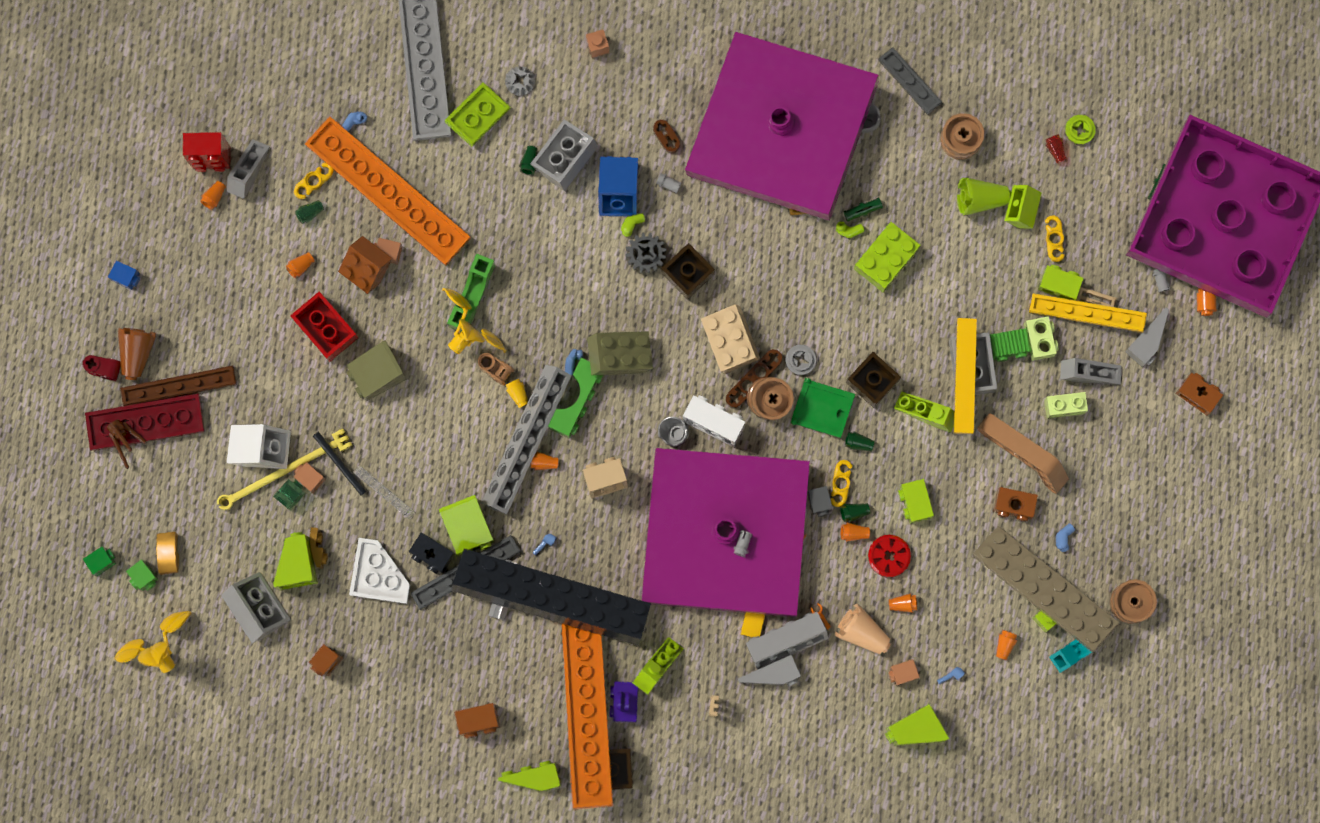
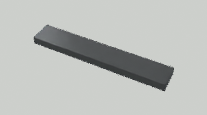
(442, 585)

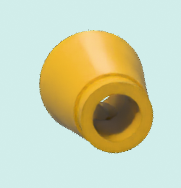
(517, 392)

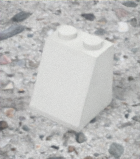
(258, 446)

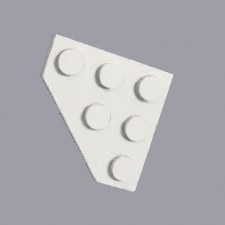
(377, 575)

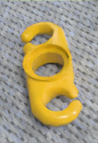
(309, 188)
(1051, 246)
(845, 475)

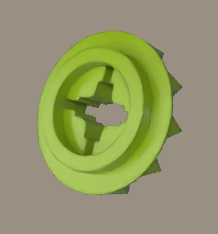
(1088, 127)

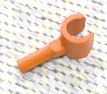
(825, 623)

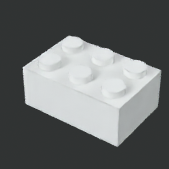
(714, 420)

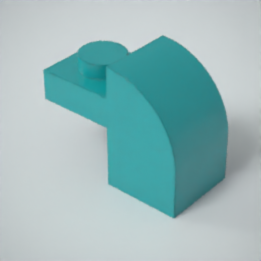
(1069, 655)

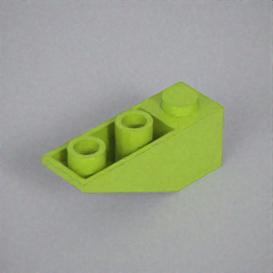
(926, 411)
(657, 665)
(538, 778)

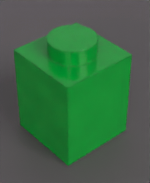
(100, 560)

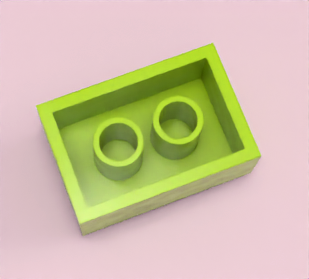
(887, 257)

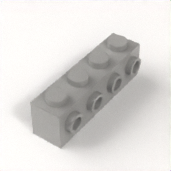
(787, 640)

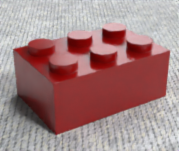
(207, 151)
(324, 326)

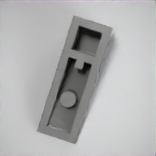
(247, 169)
(1147, 344)
(1090, 371)
(777, 673)

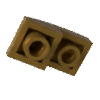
(167, 553)
(319, 555)

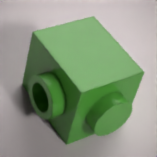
(142, 576)

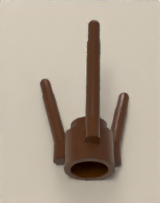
(118, 431)

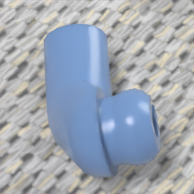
(354, 119)
(570, 360)
(1062, 537)

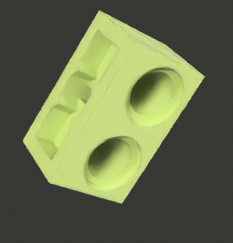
(1038, 338)
(1065, 405)

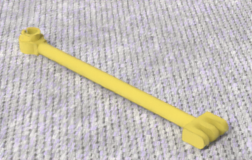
(337, 442)

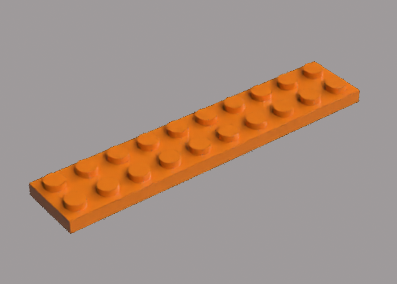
(387, 191)
(586, 719)

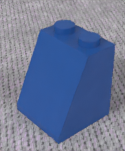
(618, 186)

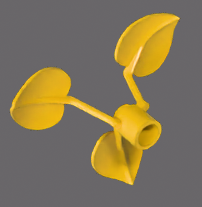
(469, 334)
(159, 653)

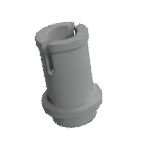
(668, 183)
(1161, 280)
(742, 544)

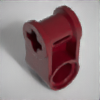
(105, 367)

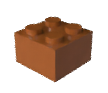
(365, 264)
(477, 719)

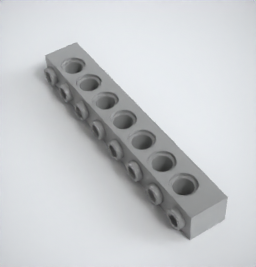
(526, 439)

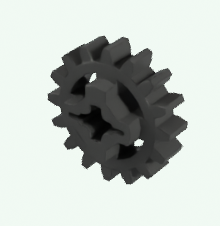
(638, 247)

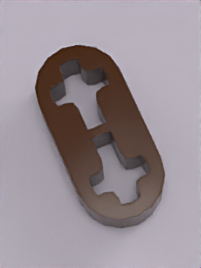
(669, 133)

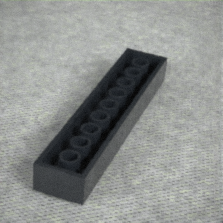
(551, 597)

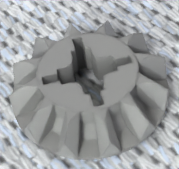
(519, 89)
(809, 357)

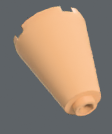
(862, 631)

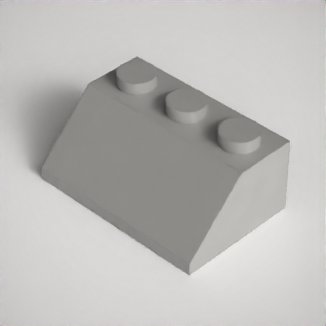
(564, 154)
(255, 607)

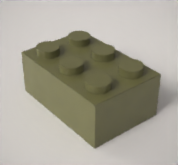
(620, 353)

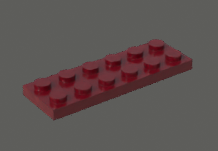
(150, 420)

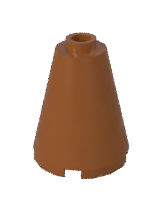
(134, 351)

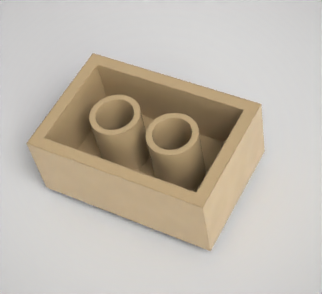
(730, 339)
(605, 477)

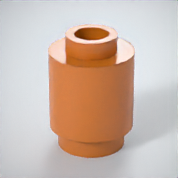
(1206, 303)

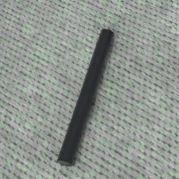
(339, 463)

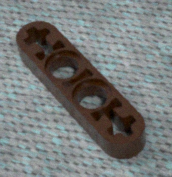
(751, 376)

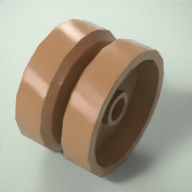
(952, 133)
(759, 398)
(1121, 601)

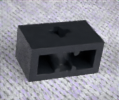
(439, 562)

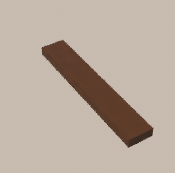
(178, 386)

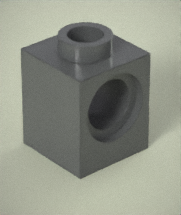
(820, 501)

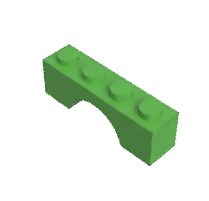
(476, 284)
(565, 420)

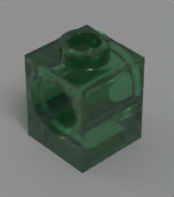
(290, 494)

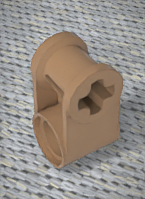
(496, 368)

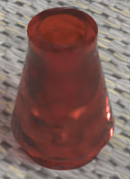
(1056, 148)

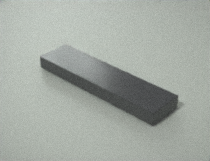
(910, 81)

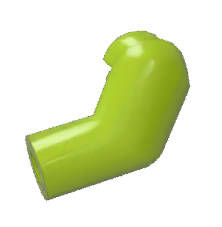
(629, 223)
(847, 231)

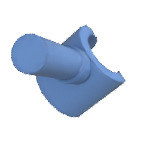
(548, 539)
(956, 672)

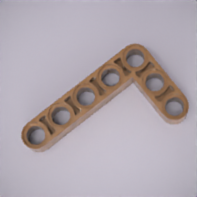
(1025, 450)

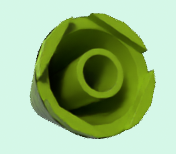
(981, 196)

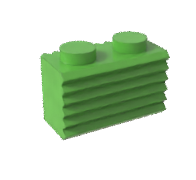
(1010, 344)

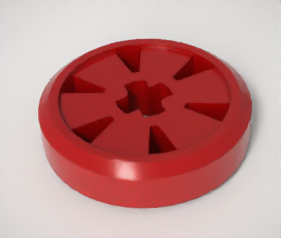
(885, 567)

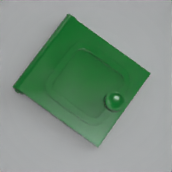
(819, 407)

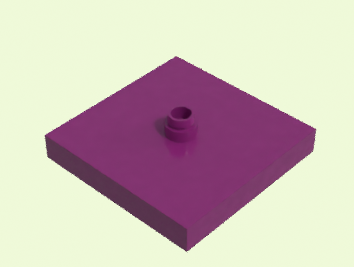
(782, 125)
(1227, 216)
(696, 521)

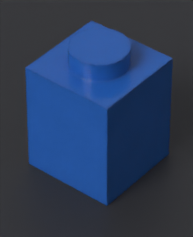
(124, 275)

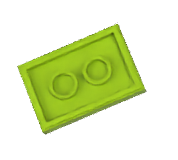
(477, 114)

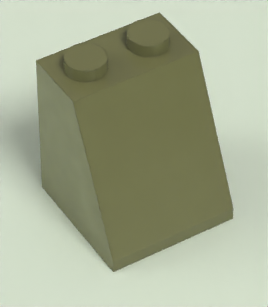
(375, 371)

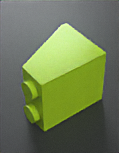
(466, 525)
(296, 563)
(917, 728)

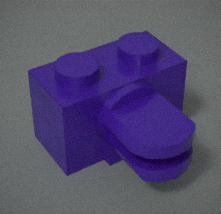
(625, 702)

